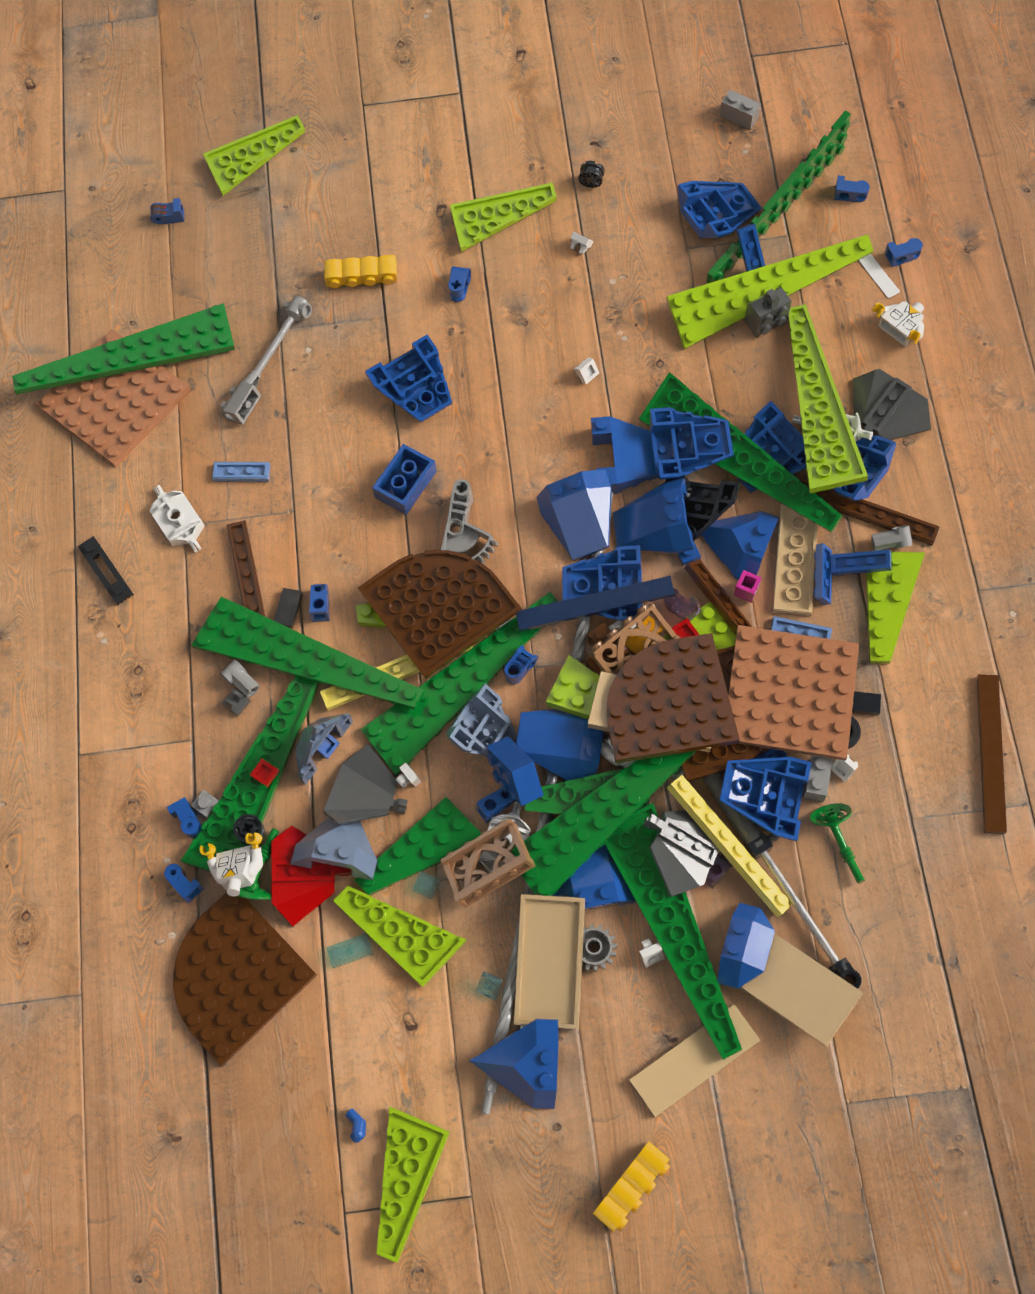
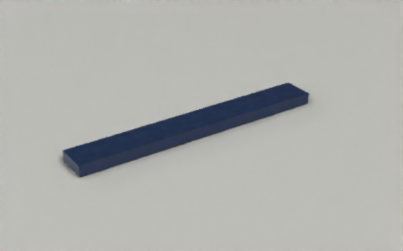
(595, 603)

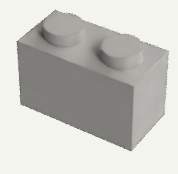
(740, 109)
(818, 781)

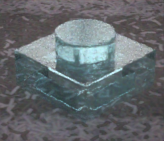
(426, 884)
(489, 985)

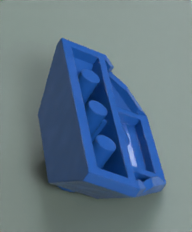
(745, 947)

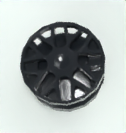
(591, 174)
(247, 824)

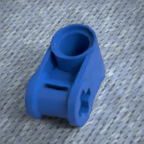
(458, 283)
(522, 663)

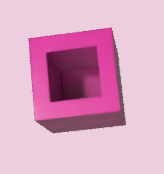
(747, 586)

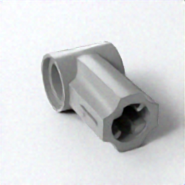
(897, 537)
(237, 676)

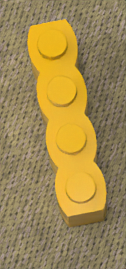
(359, 271)
(631, 1186)

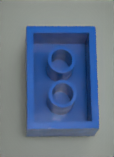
(404, 479)
(514, 771)

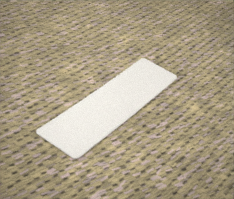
(879, 276)

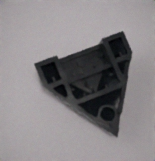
(707, 503)

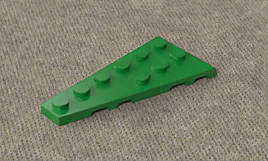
(562, 796)
(422, 846)

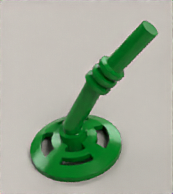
(831, 820)
(254, 891)

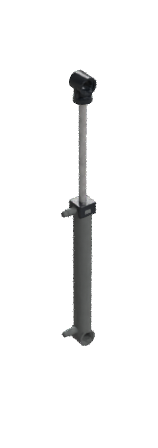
(758, 846)

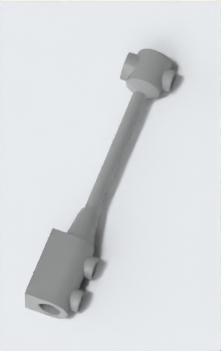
(246, 395)

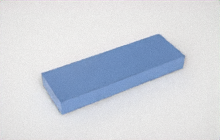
(241, 472)
(801, 628)

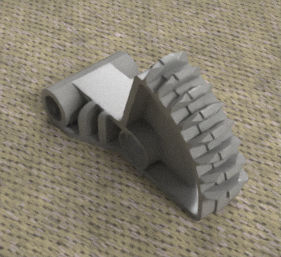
(458, 515)

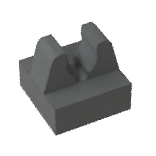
(236, 702)

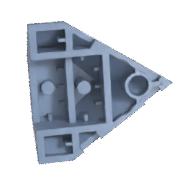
(481, 723)
(312, 738)
(339, 846)

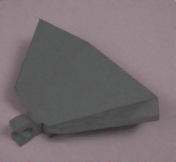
(889, 406)
(363, 790)
(680, 851)

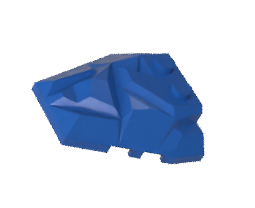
(414, 380)

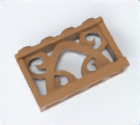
(624, 631)
(470, 853)

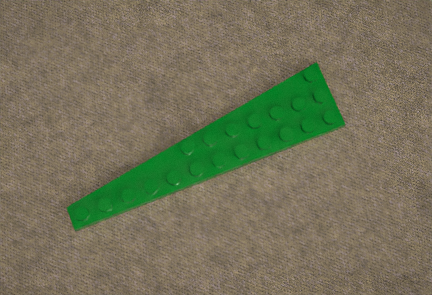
(790, 190)
(171, 342)
(749, 460)
(264, 642)
(405, 732)
(244, 793)
(587, 825)
(673, 927)

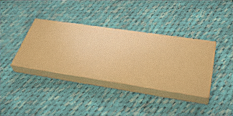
(794, 564)
(688, 1066)

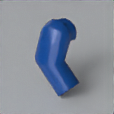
(359, 1125)

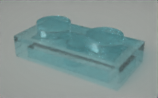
(349, 950)

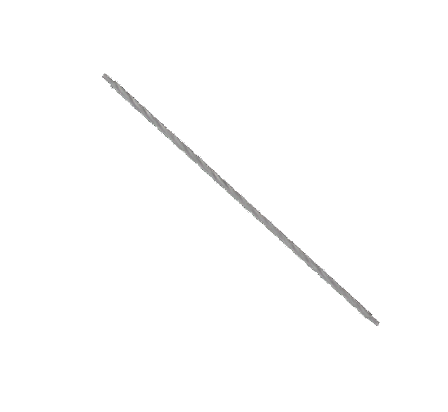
(544, 818)

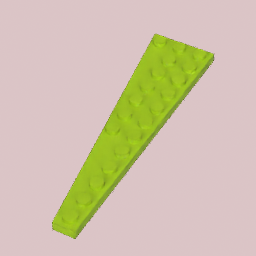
(724, 302)
(827, 436)

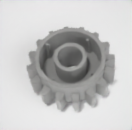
(599, 958)

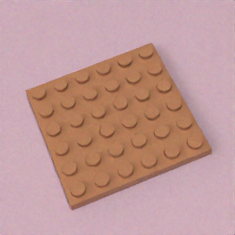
(117, 409)
(793, 691)

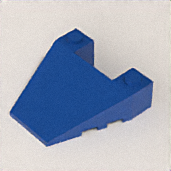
(630, 451)

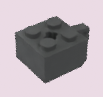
(768, 311)

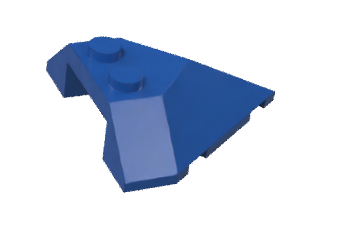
(741, 540)
(526, 1063)

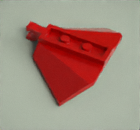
(298, 888)

